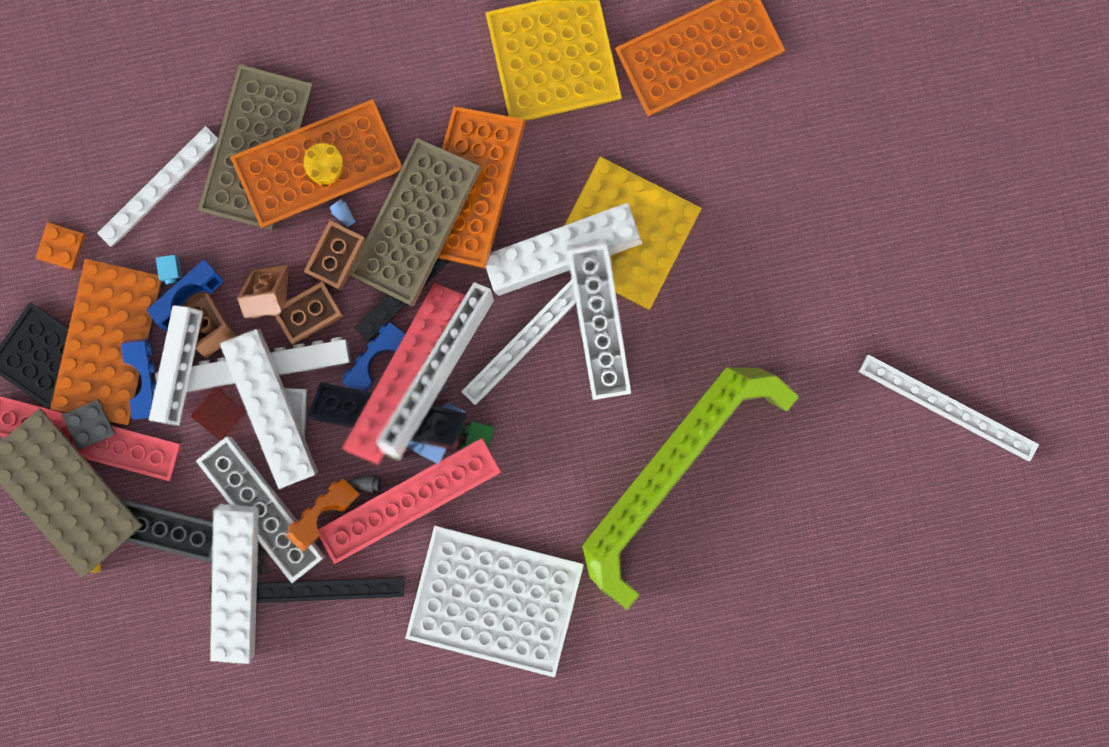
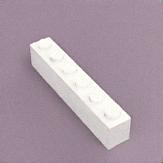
(176, 365)

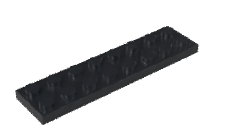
(344, 406)

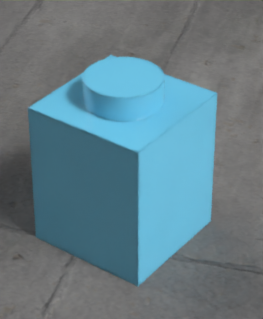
(169, 269)

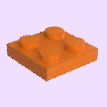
(60, 246)

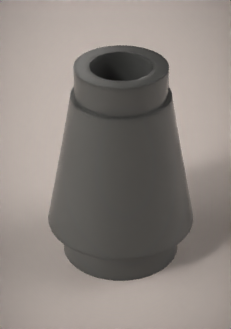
(367, 483)

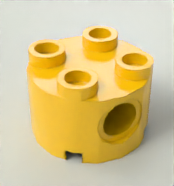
(323, 163)

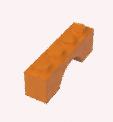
(338, 498)

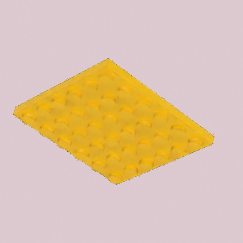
(553, 57)
(660, 220)

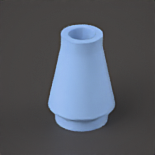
(342, 213)

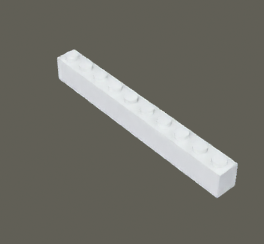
(288, 361)
(435, 371)

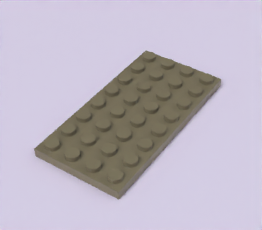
(257, 111)
(415, 221)
(63, 494)

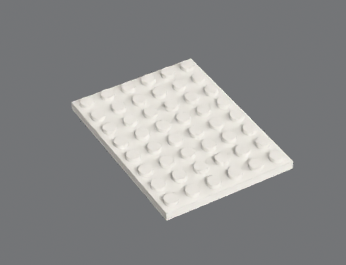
(494, 601)

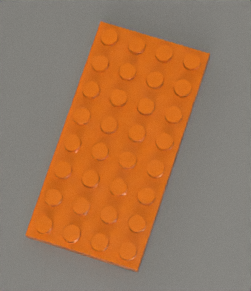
(698, 51)
(493, 145)
(276, 173)
(105, 313)

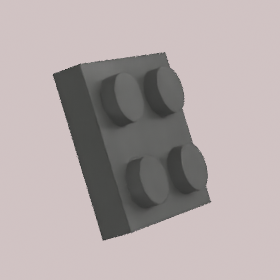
(88, 424)

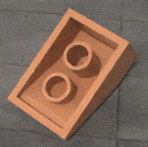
(264, 292)
(214, 325)

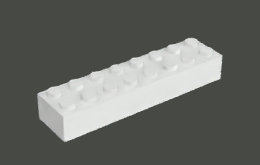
(548, 253)
(599, 319)
(269, 408)
(245, 486)
(234, 583)

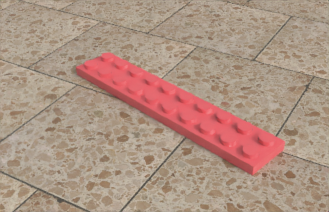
(402, 370)
(123, 450)
(409, 500)

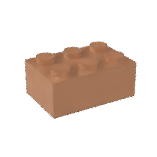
(335, 255)
(309, 313)

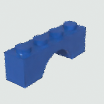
(200, 279)
(138, 354)
(360, 377)

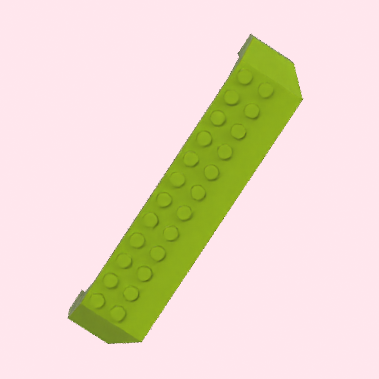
(666, 468)

